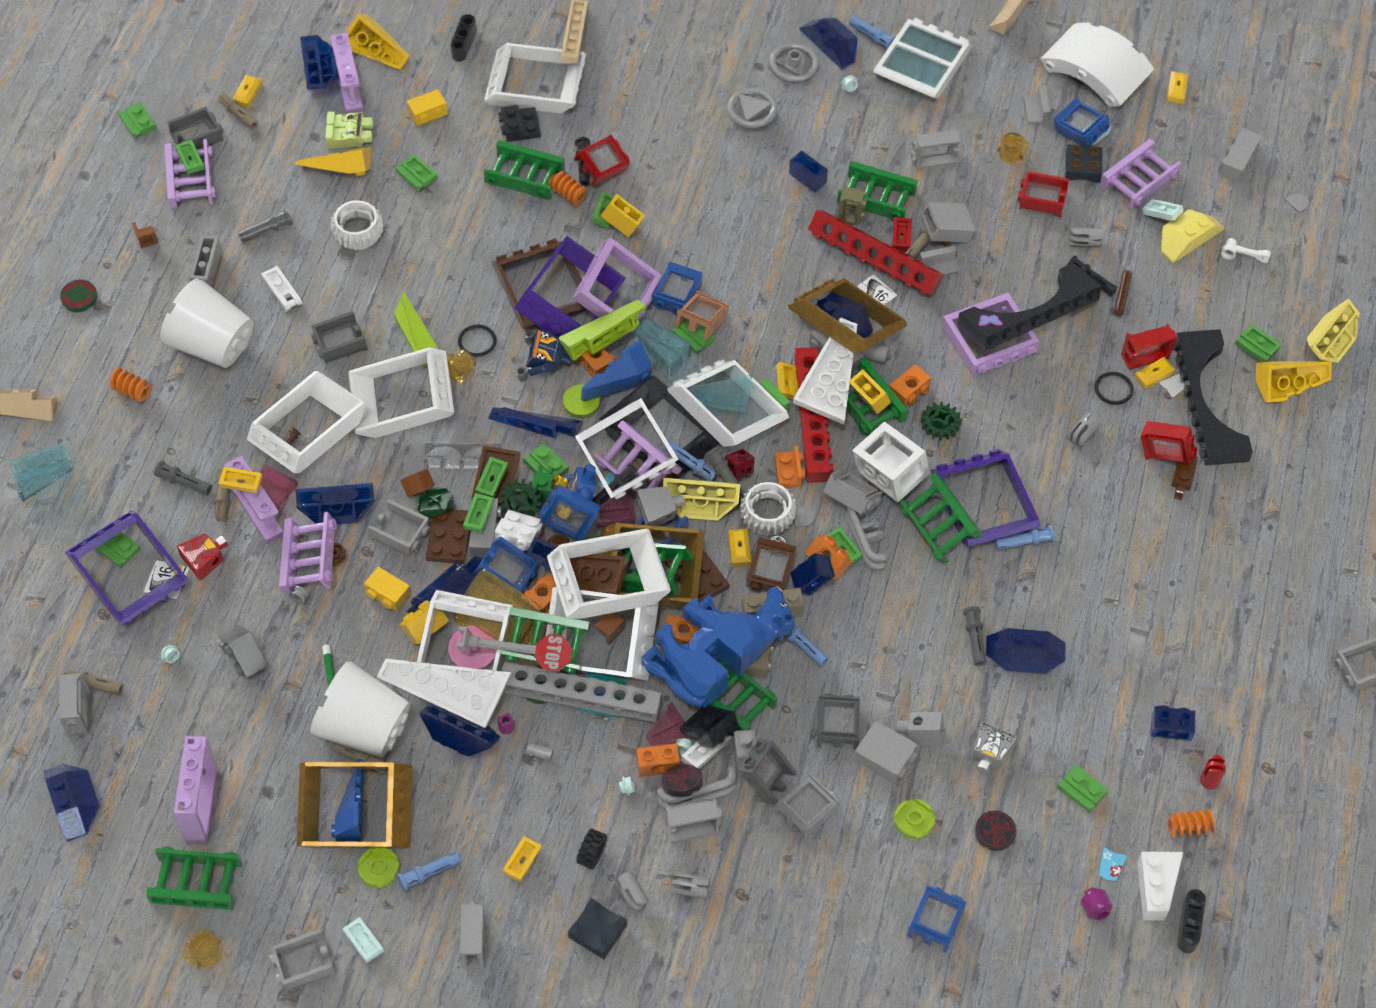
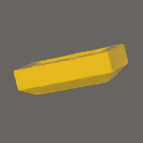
(1175, 92)
(246, 96)
(1148, 376)
(787, 379)
(232, 477)
(739, 555)
(525, 850)

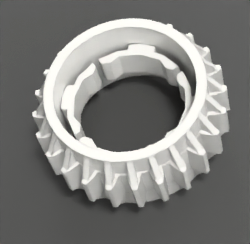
(354, 210)
(768, 491)

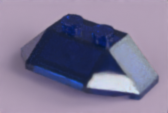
(833, 40)
(318, 62)
(842, 307)
(342, 502)
(1026, 650)
(457, 731)
(72, 799)

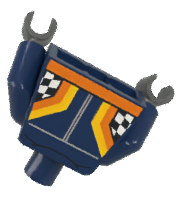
(544, 354)

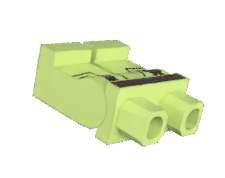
(348, 130)

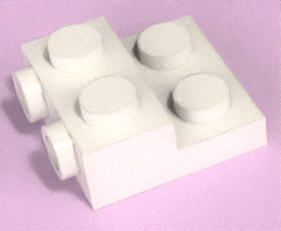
(519, 529)

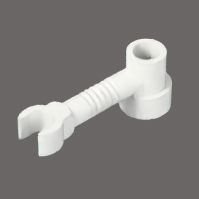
(1230, 249)

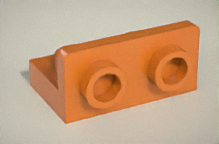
(789, 468)

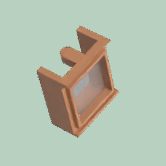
(704, 311)

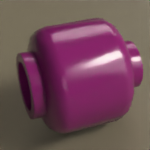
(1096, 904)

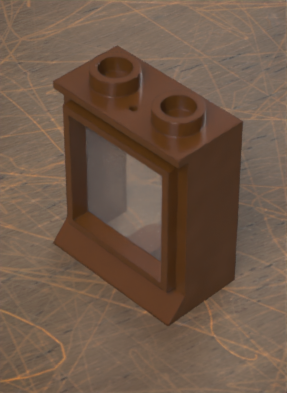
(771, 565)

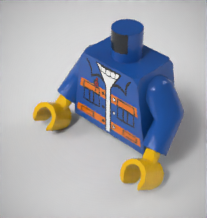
(581, 481)

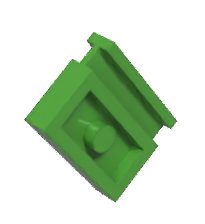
(137, 120)
(416, 172)
(695, 338)
(1258, 344)
(545, 457)
(119, 549)
(1082, 788)

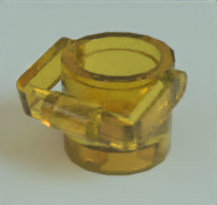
(1012, 147)
(460, 365)
(204, 948)

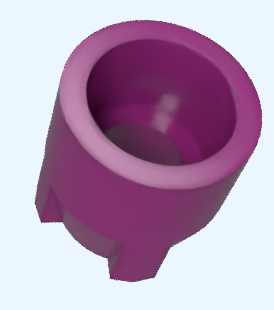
(506, 728)

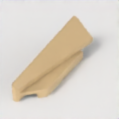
(1008, 15)
(26, 404)

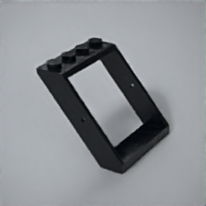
(651, 393)

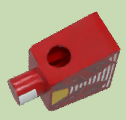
(202, 554)

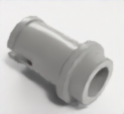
(539, 751)

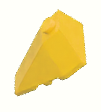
(372, 41)
(350, 161)
(1285, 379)

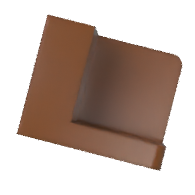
(145, 236)
(417, 482)
(610, 625)

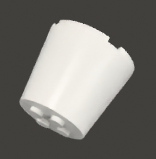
(206, 325)
(360, 713)

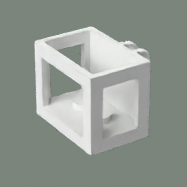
(890, 467)

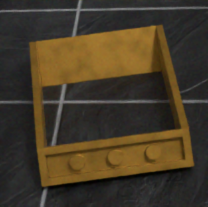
(836, 330)
(691, 569)
(398, 804)

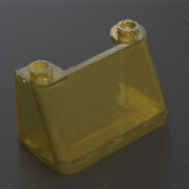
(491, 588)

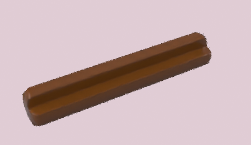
(1123, 293)

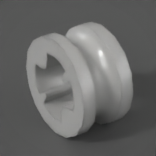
(299, 594)

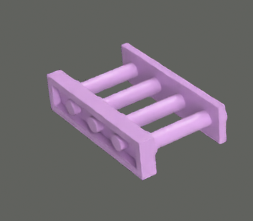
(347, 73)
(1135, 160)
(174, 183)
(641, 443)
(258, 506)
(292, 547)

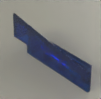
(537, 423)
(453, 580)

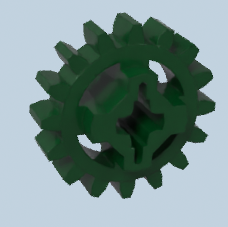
(941, 419)
(514, 496)

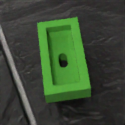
(188, 151)
(603, 201)
(776, 394)
(494, 468)
(480, 505)
(844, 542)

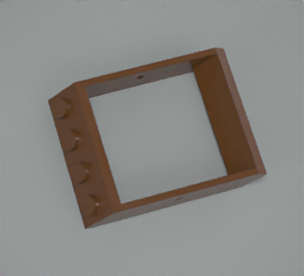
(518, 254)

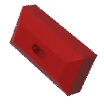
(902, 227)

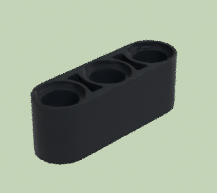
(463, 37)
(1187, 929)

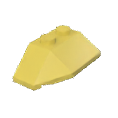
(1187, 233)
(1335, 332)
(703, 498)

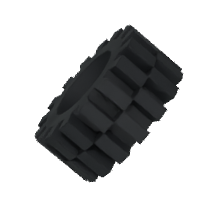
(591, 848)

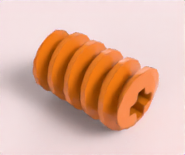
(568, 188)
(130, 385)
(1191, 822)

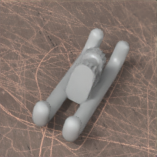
(862, 539)
(706, 792)

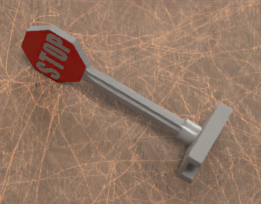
(551, 652)

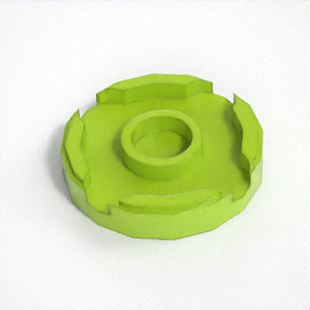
(576, 407)
(914, 819)
(378, 867)

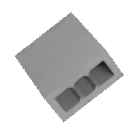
(948, 222)
(886, 752)
(472, 936)

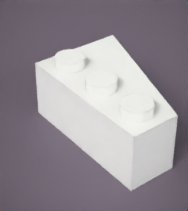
(1157, 882)

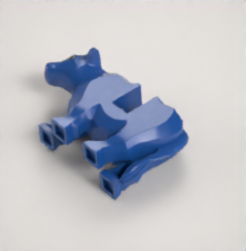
(729, 636)

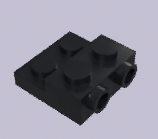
(519, 123)
(710, 725)

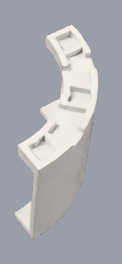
(1100, 60)

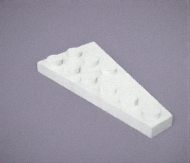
(828, 380)
(457, 689)

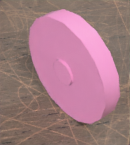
(479, 657)

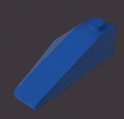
(623, 374)
(350, 811)

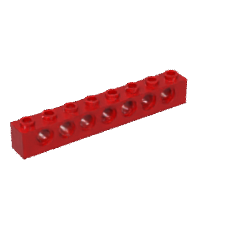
(932, 277)
(815, 471)

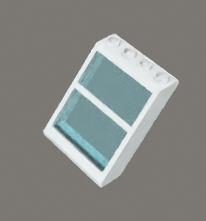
(923, 58)

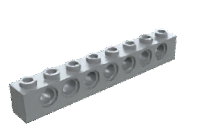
(587, 699)

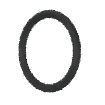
(477, 326)
(1110, 401)

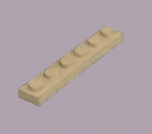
(574, 31)

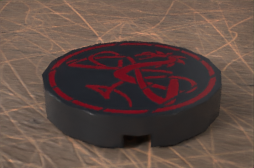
(682, 780)
(995, 830)

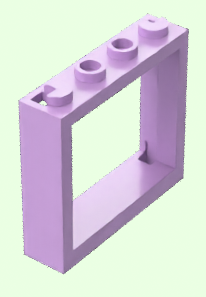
(610, 246)
(997, 359)
(196, 790)

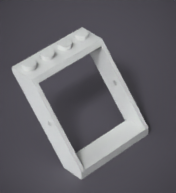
(570, 87)
(363, 387)
(325, 392)
(612, 419)
(709, 421)
(646, 562)
(467, 606)
(641, 638)

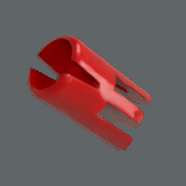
(1213, 772)

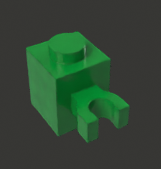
(544, 482)

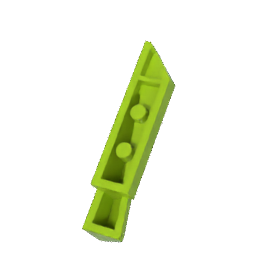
(412, 326)
(602, 331)

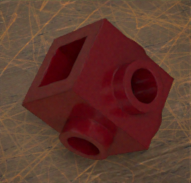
(740, 463)

